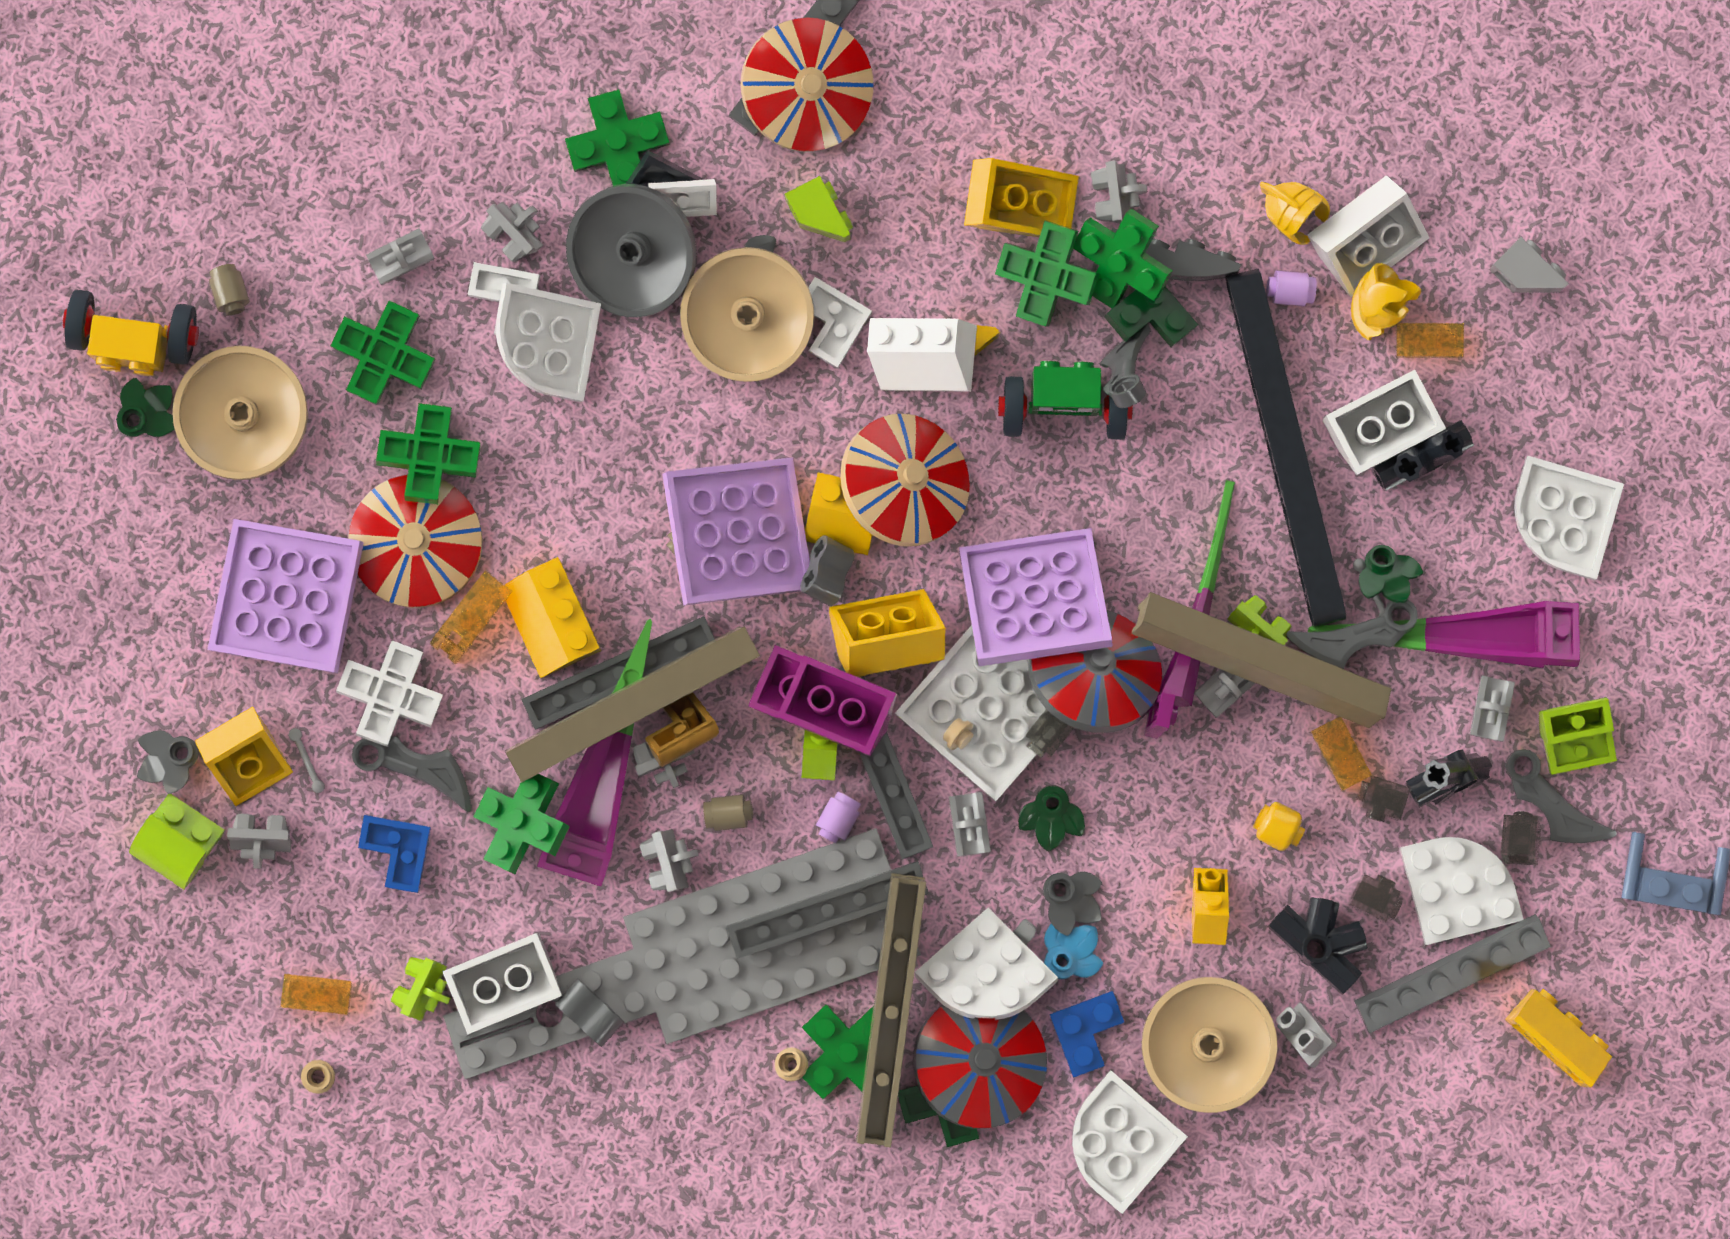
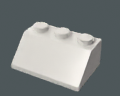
(1368, 231)
(922, 354)
(1384, 423)
(503, 983)

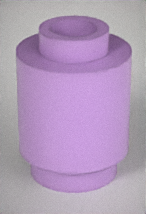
(1291, 288)
(838, 817)

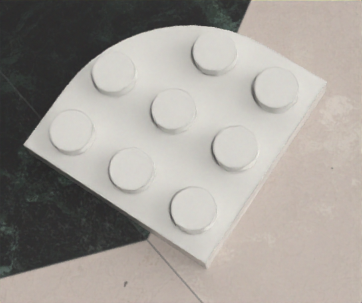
(547, 339)
(1566, 515)
(1458, 888)
(986, 971)
(1121, 1141)

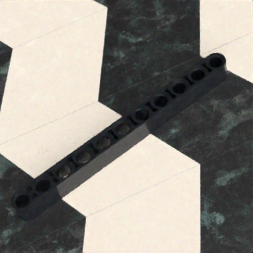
(1285, 447)

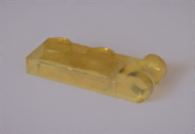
(471, 616)

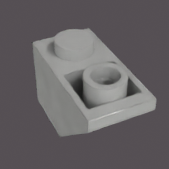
(1526, 271)

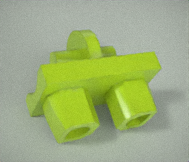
(1249, 618)
(425, 991)

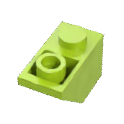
(816, 212)
(818, 757)

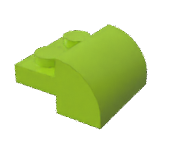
(1578, 735)
(176, 840)

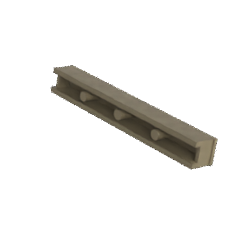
(1261, 660)
(632, 703)
(891, 1009)

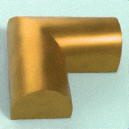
(689, 729)

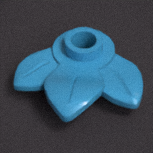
(1076, 949)

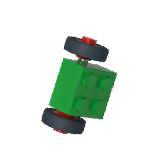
(1061, 392)

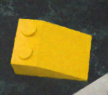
(1018, 197)

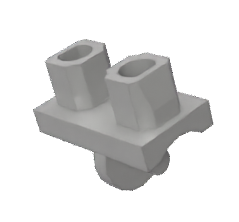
(1114, 178)
(517, 224)
(400, 256)
(1222, 691)
(1492, 708)
(647, 763)
(969, 824)
(259, 843)
(673, 860)
(1305, 1033)

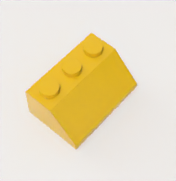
(550, 618)
(887, 633)
(1560, 1037)

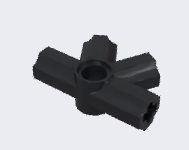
(1424, 456)
(1448, 776)
(1334, 941)

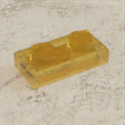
(1429, 340)
(1341, 753)
(316, 994)

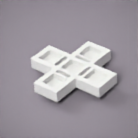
(389, 693)

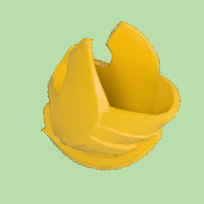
(1290, 206)
(1381, 300)

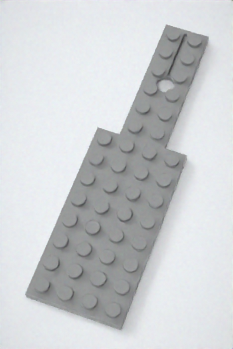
(688, 966)

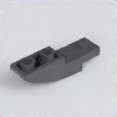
(1192, 262)

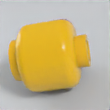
(1279, 826)

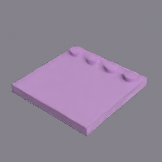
(737, 530)
(285, 596)
(1035, 597)

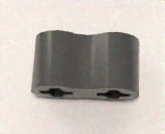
(827, 570)
(589, 1012)

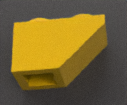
(1210, 906)

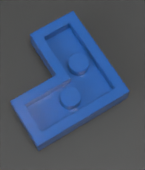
(406, 845)
(1076, 1030)

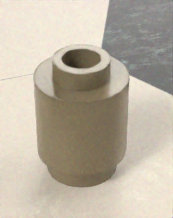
(228, 289)
(727, 812)

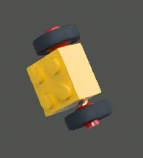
(129, 342)

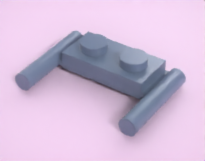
(1673, 888)

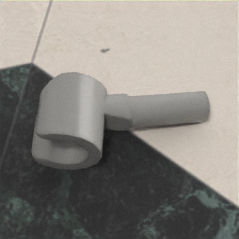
(1025, 931)

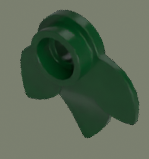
(149, 405)
(1388, 578)
(1054, 822)

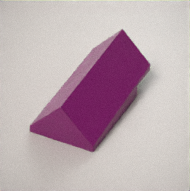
(823, 700)

